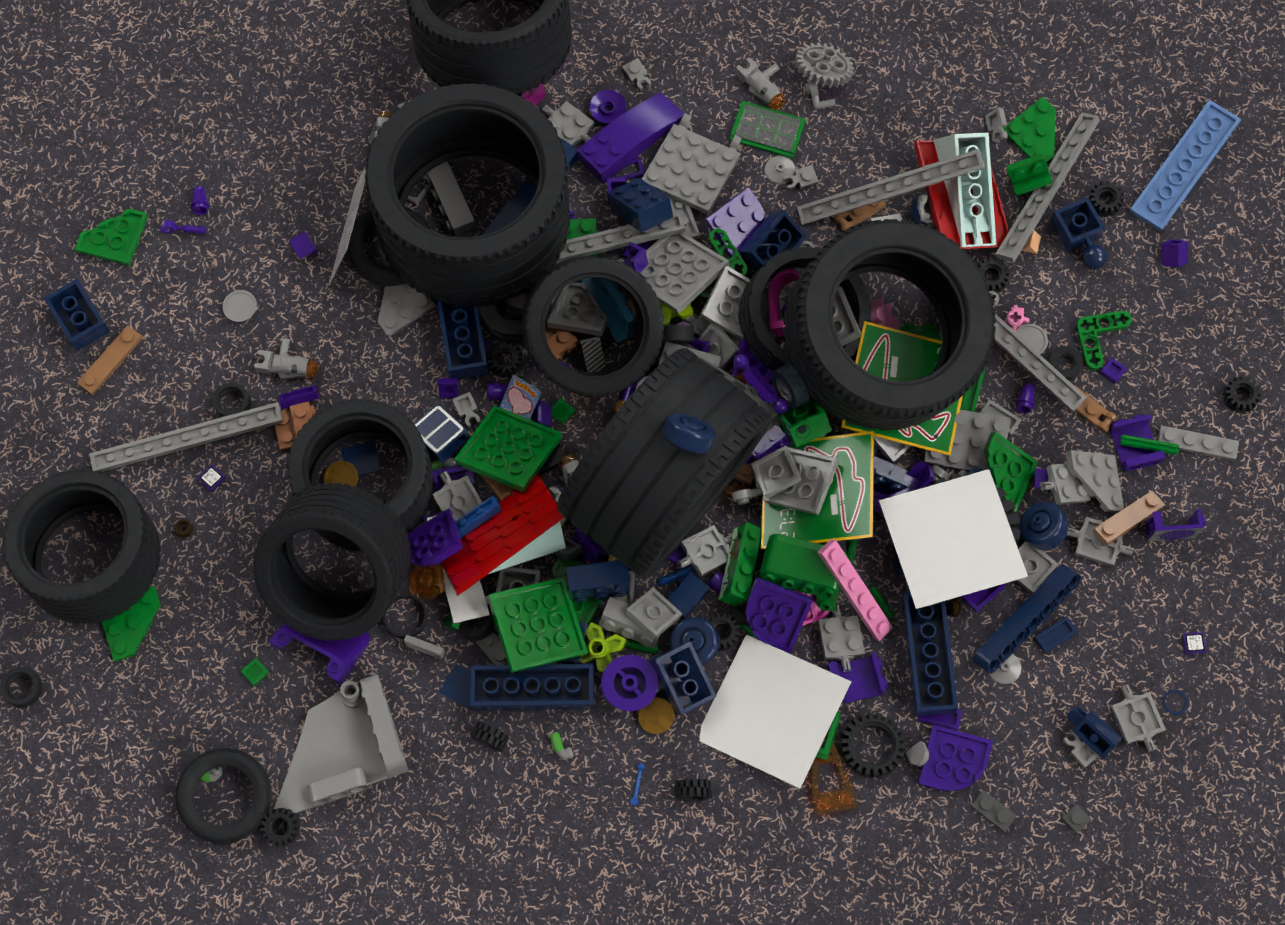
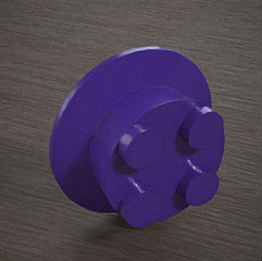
(629, 683)

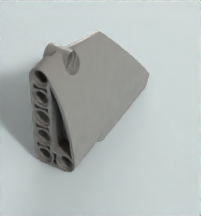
(343, 748)

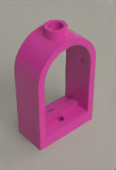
(775, 287)

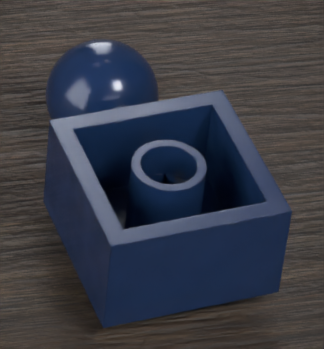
(1080, 226)

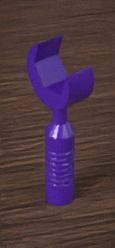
(171, 227)

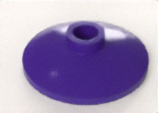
(607, 99)

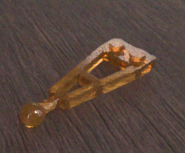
(834, 800)

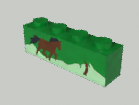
(740, 564)

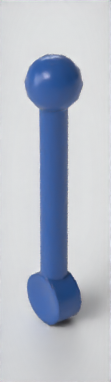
(634, 801)

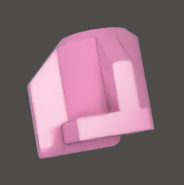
(1015, 318)

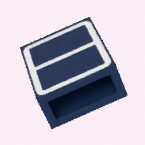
(441, 433)

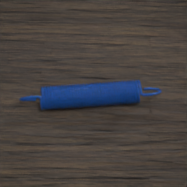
(675, 575)

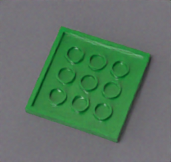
(508, 448)
(537, 625)

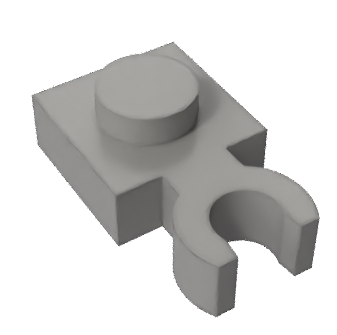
(635, 72)
(995, 123)
(803, 177)
(466, 407)
(1082, 752)

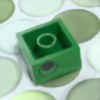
(805, 423)

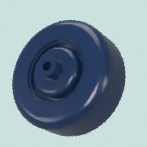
(689, 433)
(1043, 525)
(701, 634)

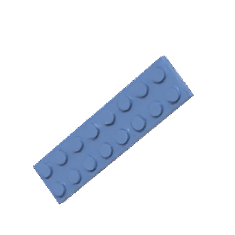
(1184, 165)

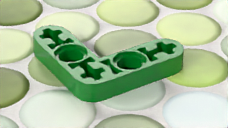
(735, 260)
(1091, 334)

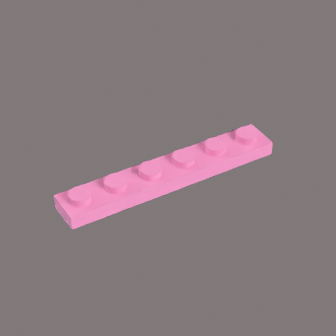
(855, 589)

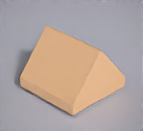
(1032, 243)

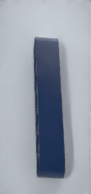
(1026, 619)

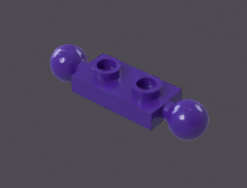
(756, 379)

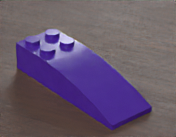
(628, 136)

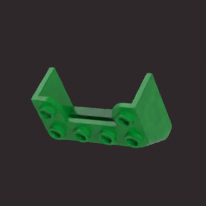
(799, 567)

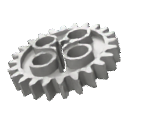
(824, 65)

